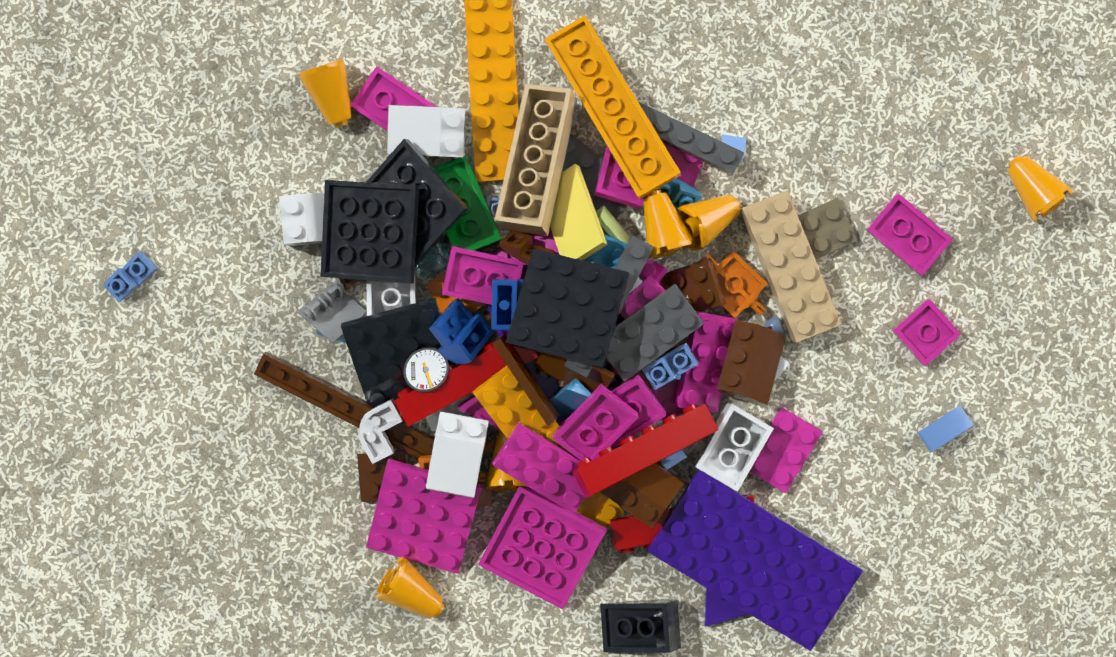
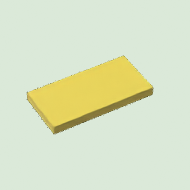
(575, 218)

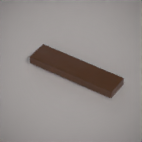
(526, 380)

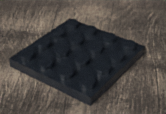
(437, 203)
(369, 231)
(567, 308)
(384, 343)

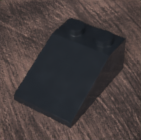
(641, 626)

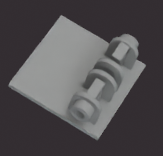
(330, 310)

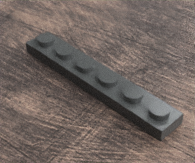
(694, 141)
(631, 260)

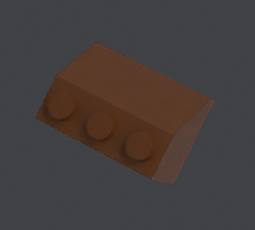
(751, 362)
(554, 366)
(646, 493)

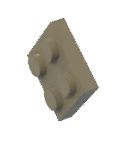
(827, 228)

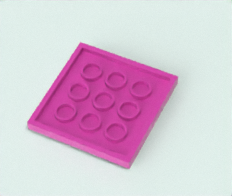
(419, 521)
(542, 546)

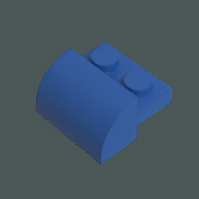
(504, 301)
(460, 333)

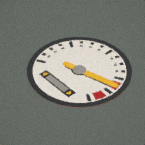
(425, 369)

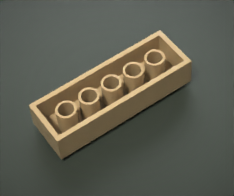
(536, 159)
(790, 267)

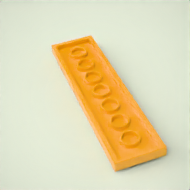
(491, 85)
(612, 107)
(508, 405)

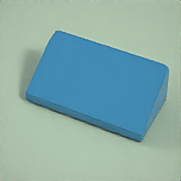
(569, 397)

